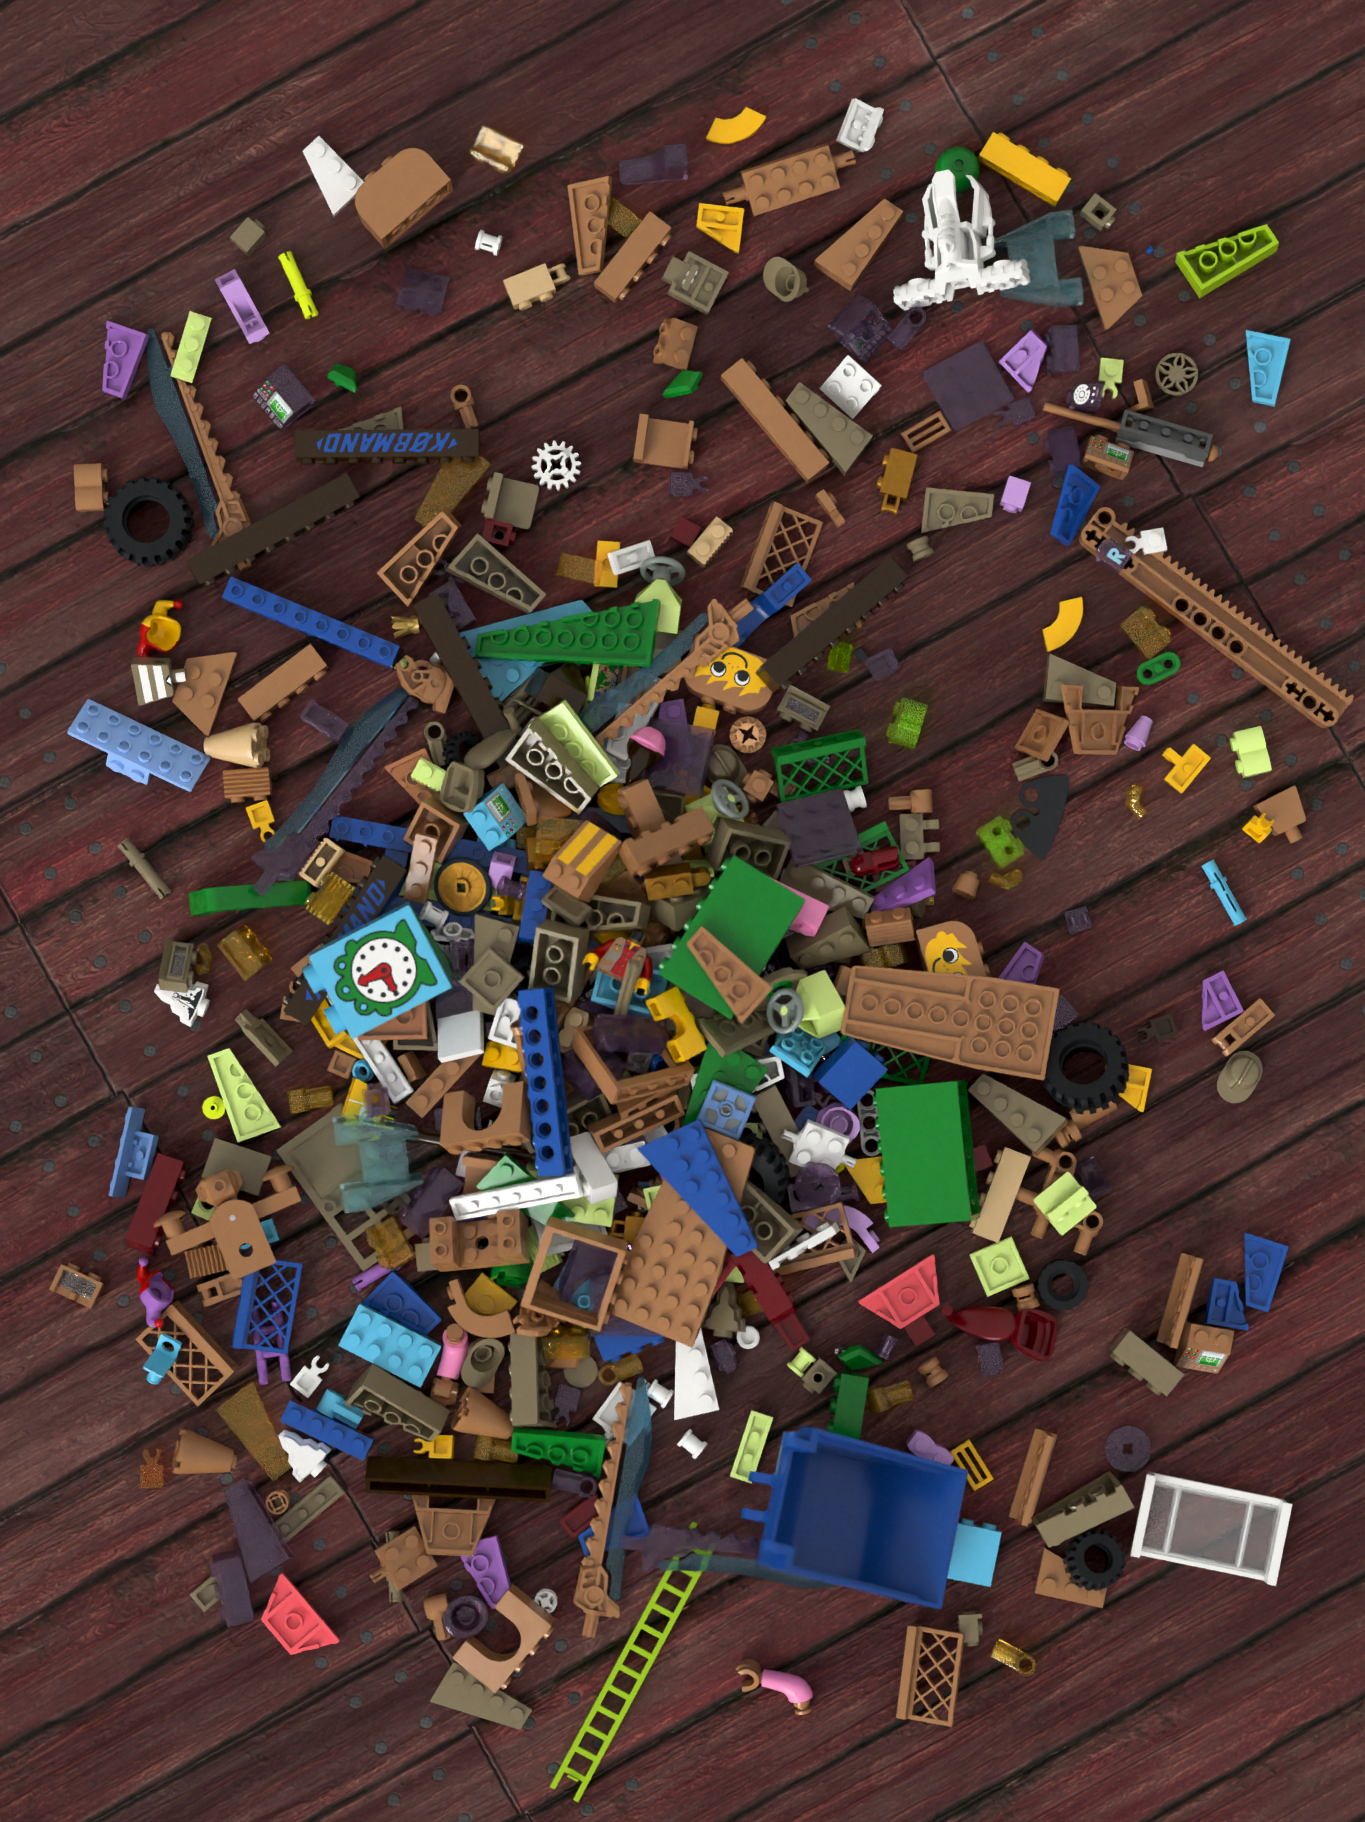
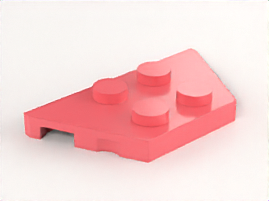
(906, 1295)
(295, 1620)

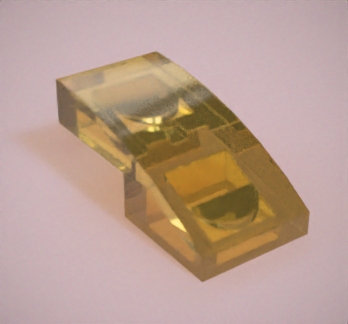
(622, 218)
(580, 568)

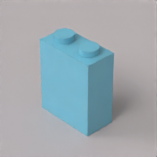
(974, 1552)

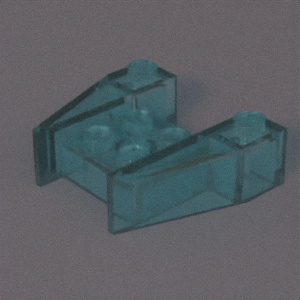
(1036, 246)
(381, 1160)

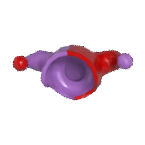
(154, 1293)

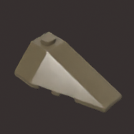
(769, 1223)

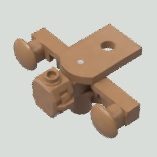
(233, 1219)

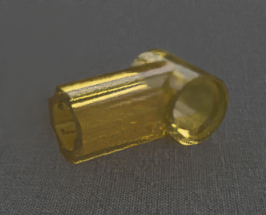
(306, 1099)
(622, 1369)
(884, 1397)
(492, 1448)
(1012, 1656)

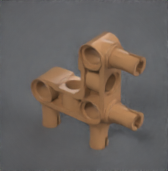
(1056, 1171)

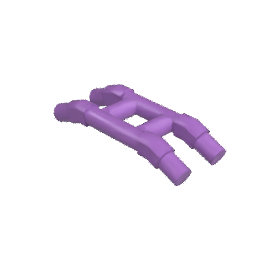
(262, 1355)

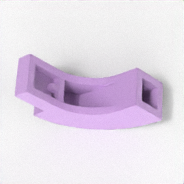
(242, 306)
(856, 1220)

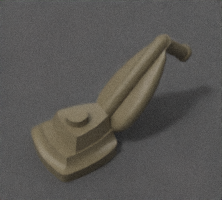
(465, 780)

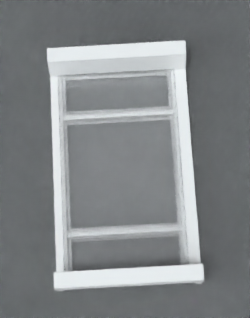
(1211, 1527)

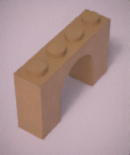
(510, 1127)
(495, 1668)

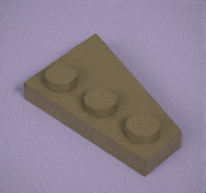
(954, 507)

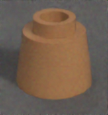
(966, 885)

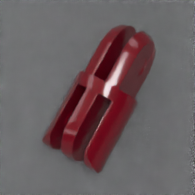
(875, 861)

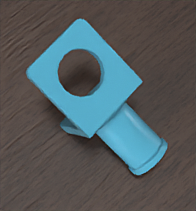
(161, 1359)

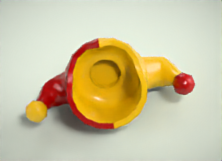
(159, 630)

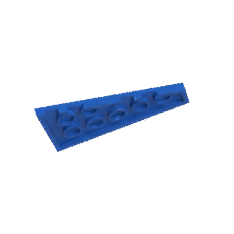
(696, 1174)

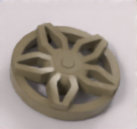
(1176, 374)

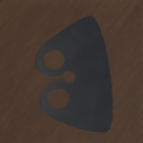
(1051, 805)

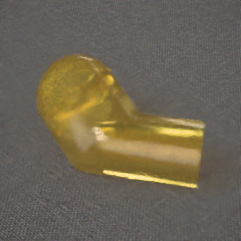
(1133, 800)
(1007, 881)
(206, 957)

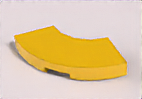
(736, 129)
(1065, 625)

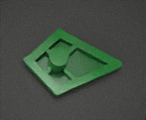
(343, 377)
(683, 384)
(858, 1357)

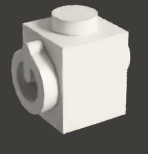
(495, 1086)

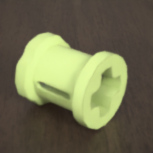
(801, 1362)

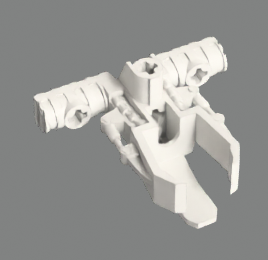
(958, 249)

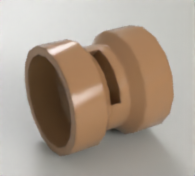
(1068, 1134)
(1026, 1302)
(932, 1371)
(278, 1501)

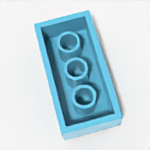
(390, 1345)

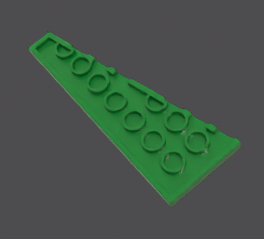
(604, 638)

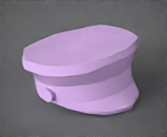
(840, 1119)

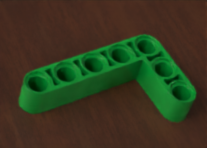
(244, 897)

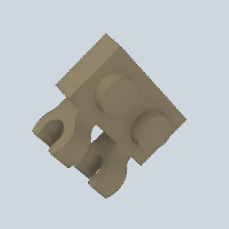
(912, 836)

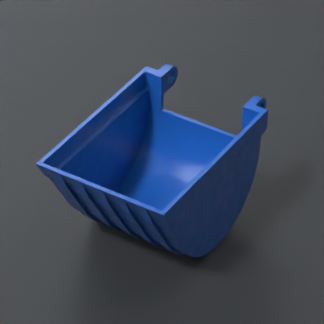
(860, 1516)

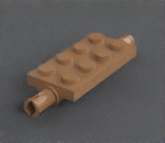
(789, 179)

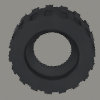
(1049, 1272)

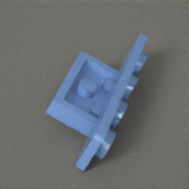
(134, 1154)

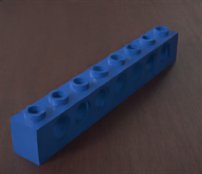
(311, 623)
(551, 1070)

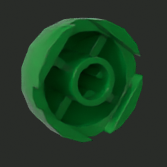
(961, 163)
(512, 1274)

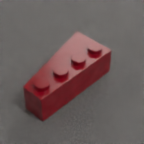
(155, 1201)
(765, 1286)

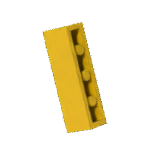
(1024, 169)

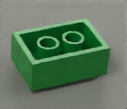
(848, 1404)

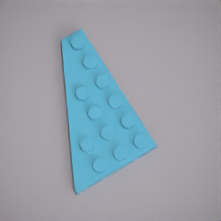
(510, 674)

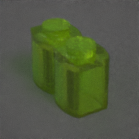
(907, 723)

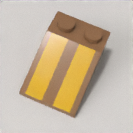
(583, 861)

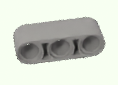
(866, 1134)

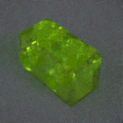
(997, 843)

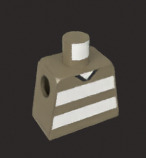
(155, 678)

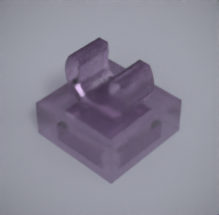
(1077, 920)

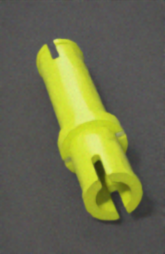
(301, 292)

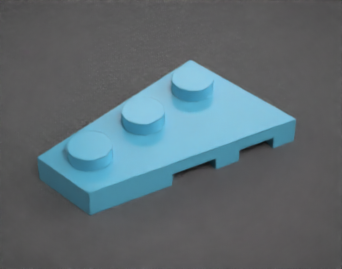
(1266, 365)

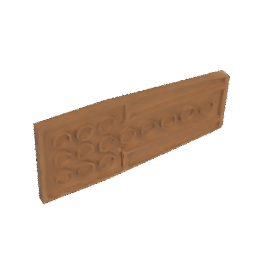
(954, 1017)
(678, 1256)

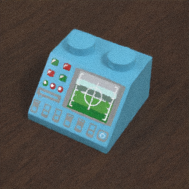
(496, 816)

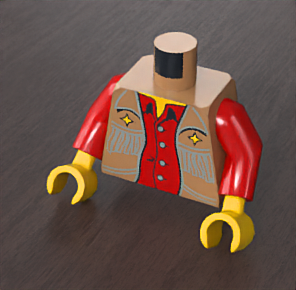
(615, 955)

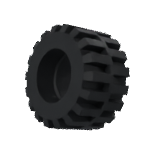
(1112, 1554)

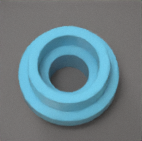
(359, 1074)

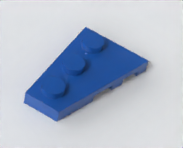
(1073, 505)
(1262, 1270)
(401, 1301)
(637, 1527)

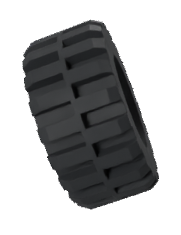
(124, 503)
(1092, 1095)
(769, 1165)

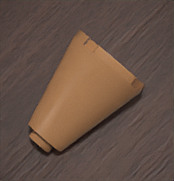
(481, 1416)
(201, 1455)

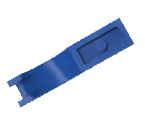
(772, 600)

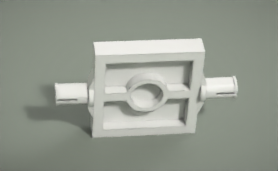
(818, 1145)
(607, 1413)

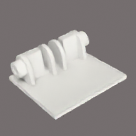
(850, 387)

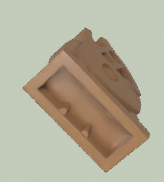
(429, 685)
(536, 1323)

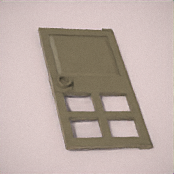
(320, 1171)

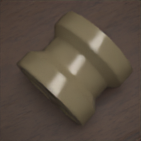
(920, 548)

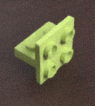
(1064, 1203)

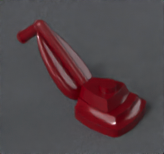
(1029, 1330)

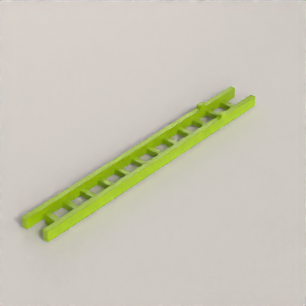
(575, 1775)

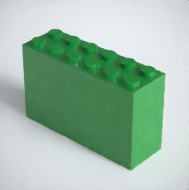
(745, 915)
(926, 1153)

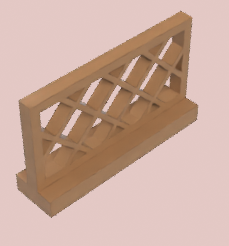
(765, 542)
(827, 1254)
(1179, 1299)
(203, 1341)
(1032, 1476)
(910, 1674)

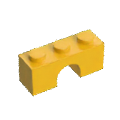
(687, 1039)

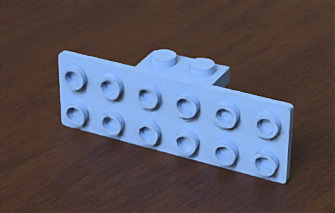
(137, 748)

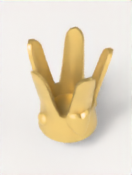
(407, 624)

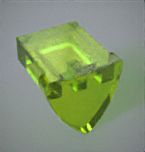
(840, 657)

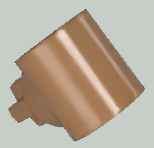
(465, 407)
(919, 802)
(434, 1609)

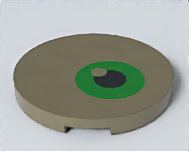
(782, 979)

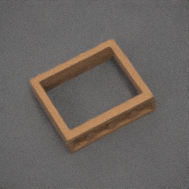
(618, 1091)
(565, 1311)

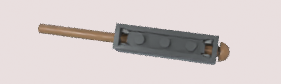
(1151, 435)

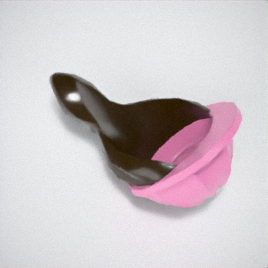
(645, 751)

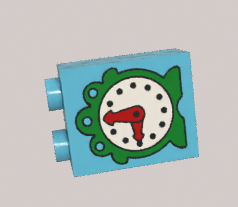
(376, 971)

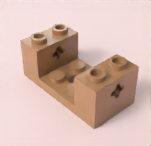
(456, 1244)

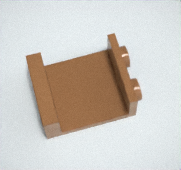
(664, 442)
(476, 1168)

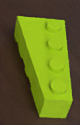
(1221, 261)

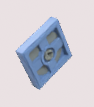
(726, 1109)

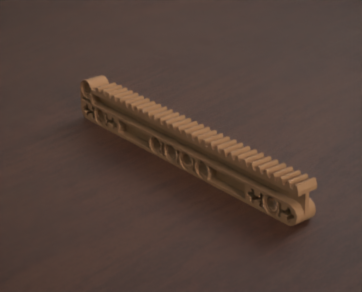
(1258, 652)

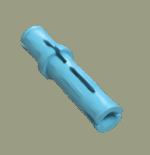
(1228, 900)

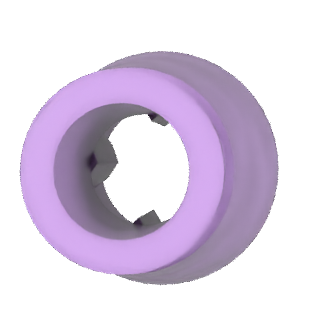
(1138, 734)

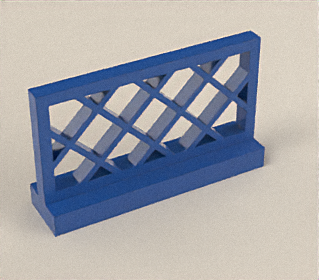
(245, 1309)

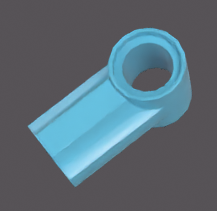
(333, 1406)

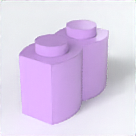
(923, 1446)

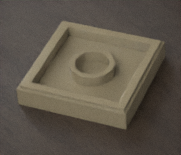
(491, 979)

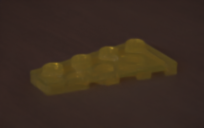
(450, 488)
(254, 1428)

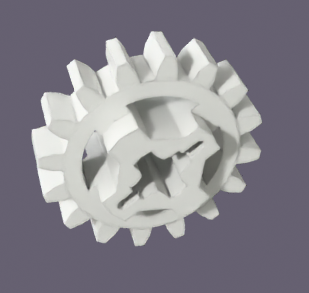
(564, 472)

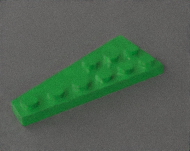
(735, 1070)

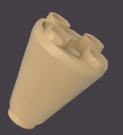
(240, 745)

